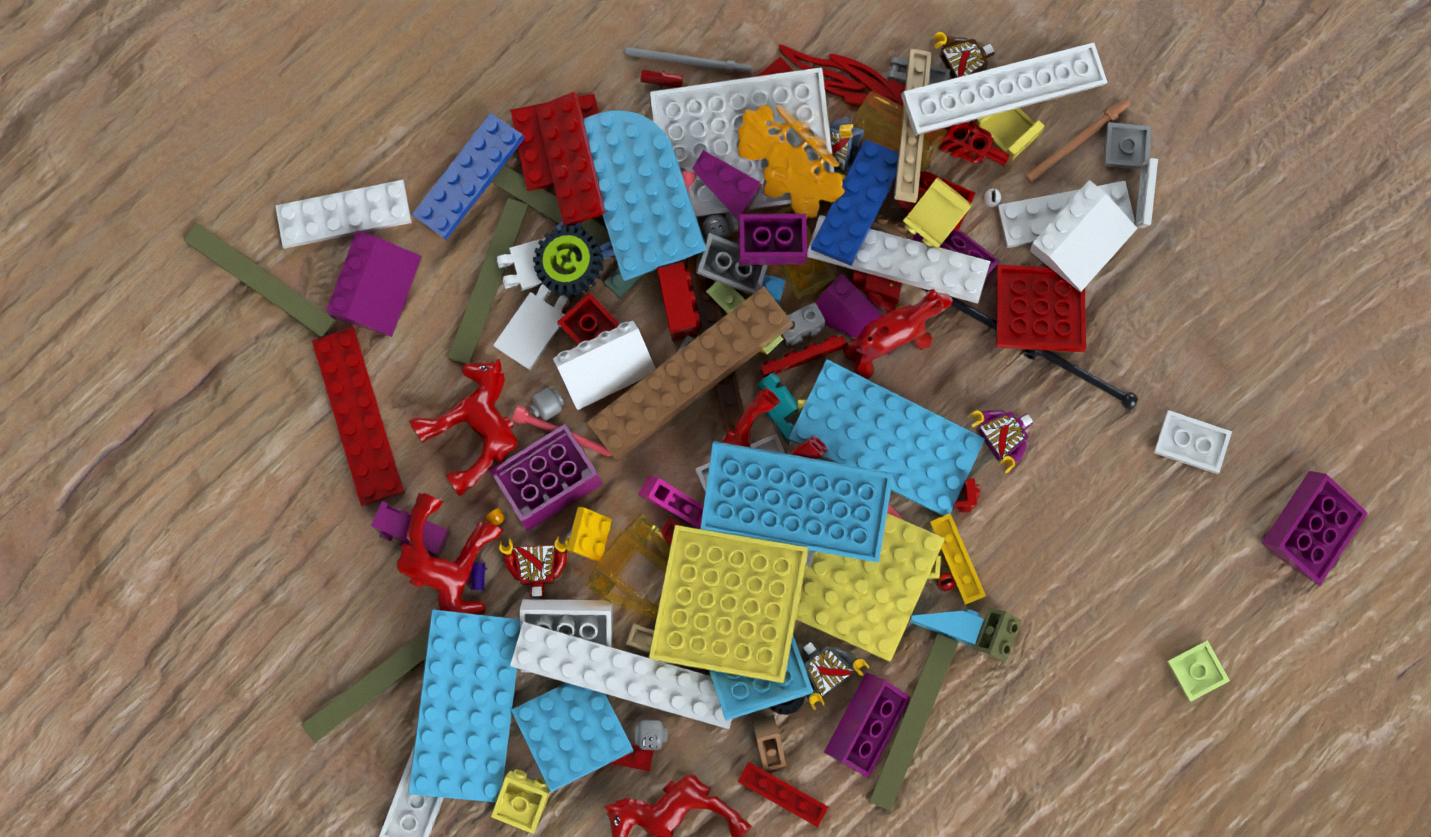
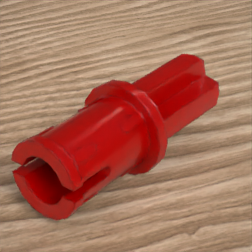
(661, 79)

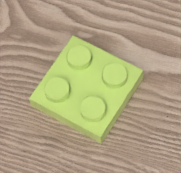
(1198, 671)

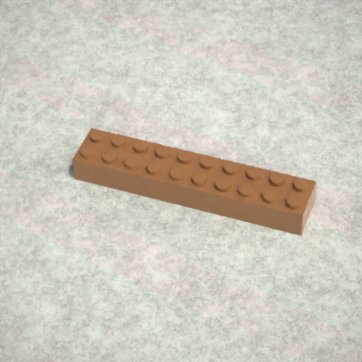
(690, 373)

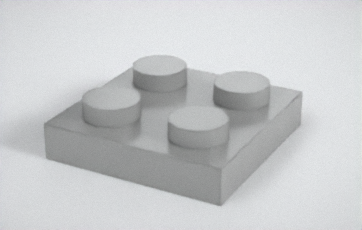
(1127, 145)

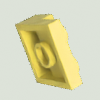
(521, 801)

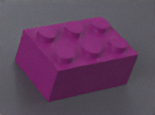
(772, 239)

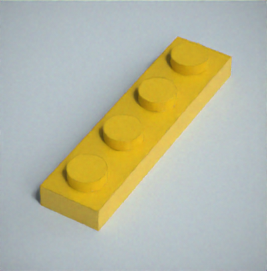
(958, 559)

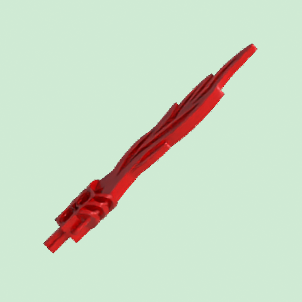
(873, 81)

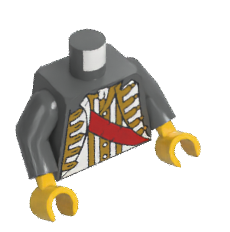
(828, 669)

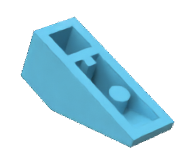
(956, 625)

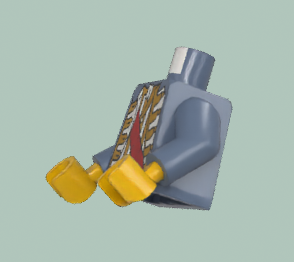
(845, 143)

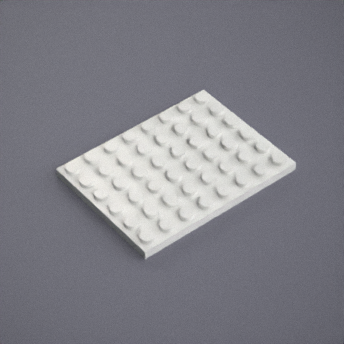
(709, 120)

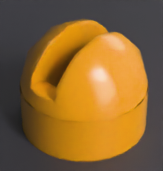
(495, 517)

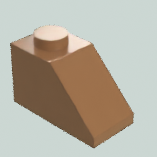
(769, 743)

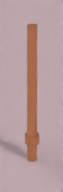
(1109, 116)

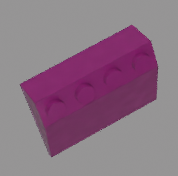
(373, 284)
(546, 477)
(1315, 526)

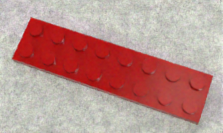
(358, 417)

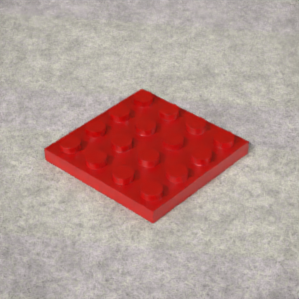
(532, 149)
(1038, 310)

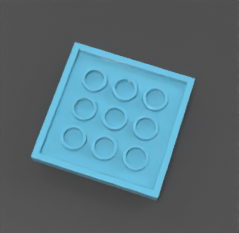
(746, 695)
(571, 733)

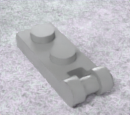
(937, 74)

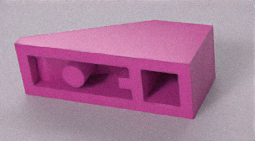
(672, 501)

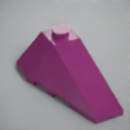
(846, 307)

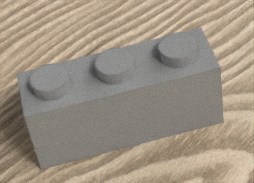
(721, 264)

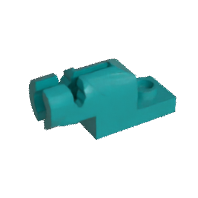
(784, 410)

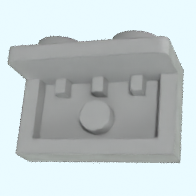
(805, 322)

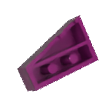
(729, 184)
(394, 524)

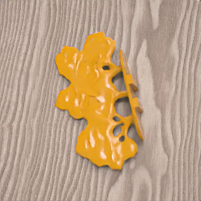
(788, 165)

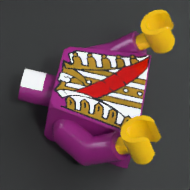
(1003, 434)

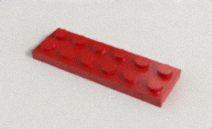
(570, 159)

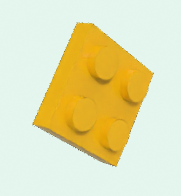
(589, 534)

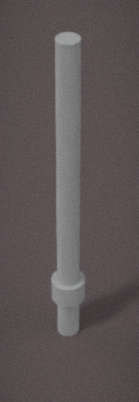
(729, 66)

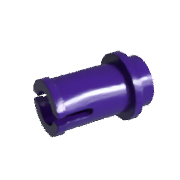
(478, 576)

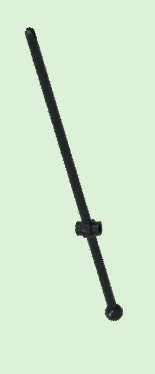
(1127, 399)

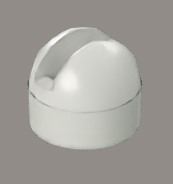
(987, 197)

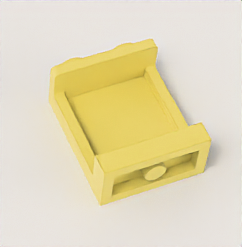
(1011, 130)

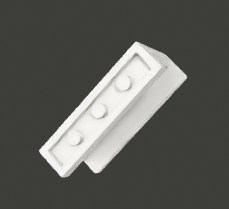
(604, 364)

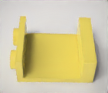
(937, 213)

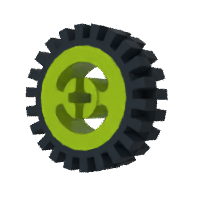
(581, 272)

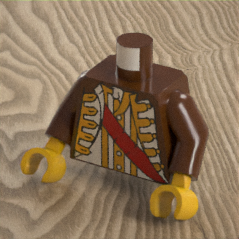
(962, 55)

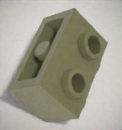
(997, 634)

